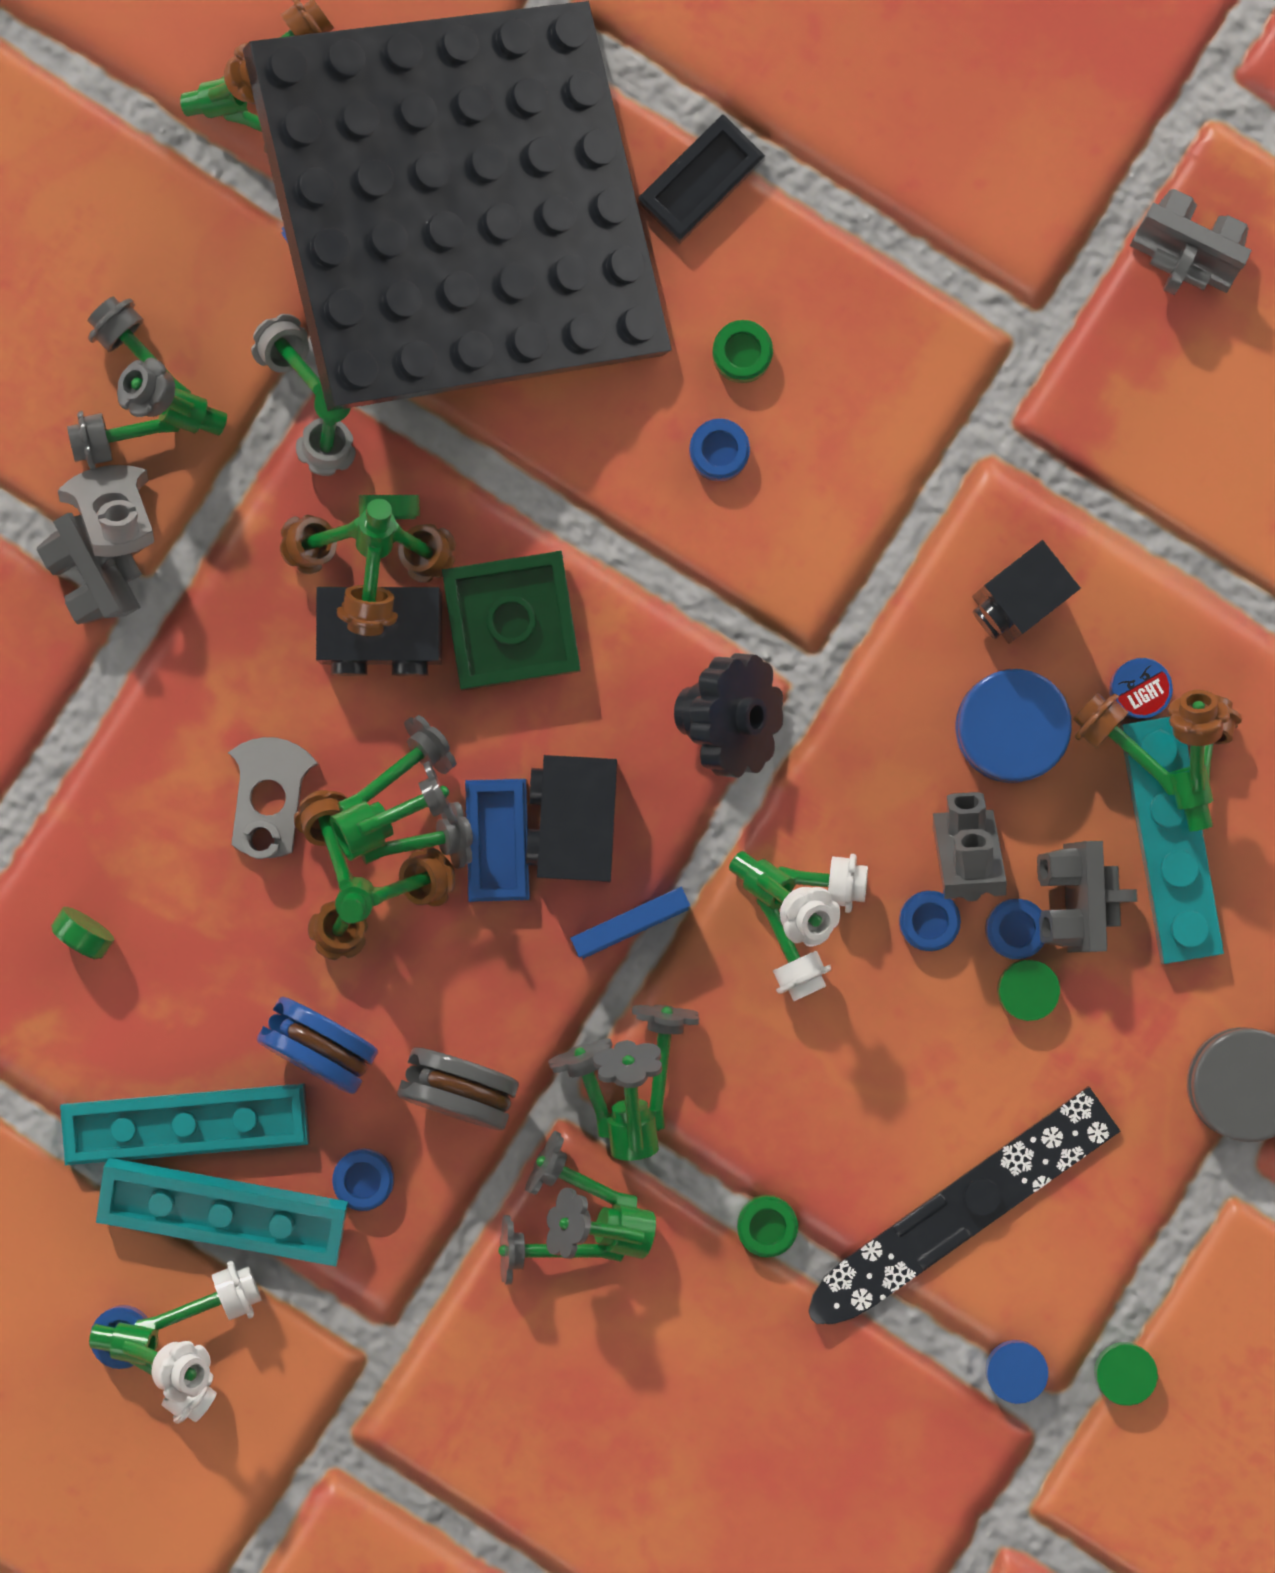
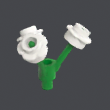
(805, 913)
(180, 1366)

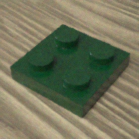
(511, 620)

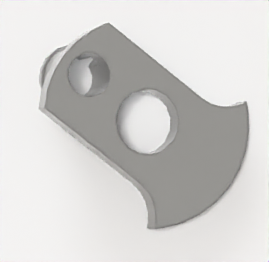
(121, 522)
(261, 761)

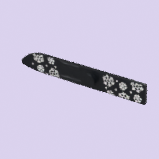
(962, 1209)

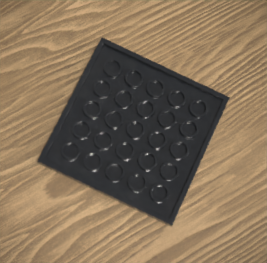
(456, 202)

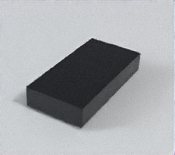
(701, 178)

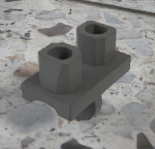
(1189, 249)
(106, 578)
(968, 848)
(1090, 897)

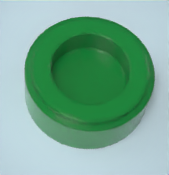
(742, 351)
(402, 505)
(82, 933)
(1028, 990)
(767, 1226)
(1125, 1373)

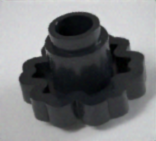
(732, 714)

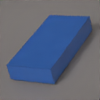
(499, 840)
(631, 923)

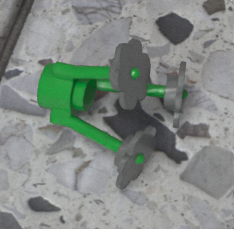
(364, 827)
(631, 1124)
(617, 1230)

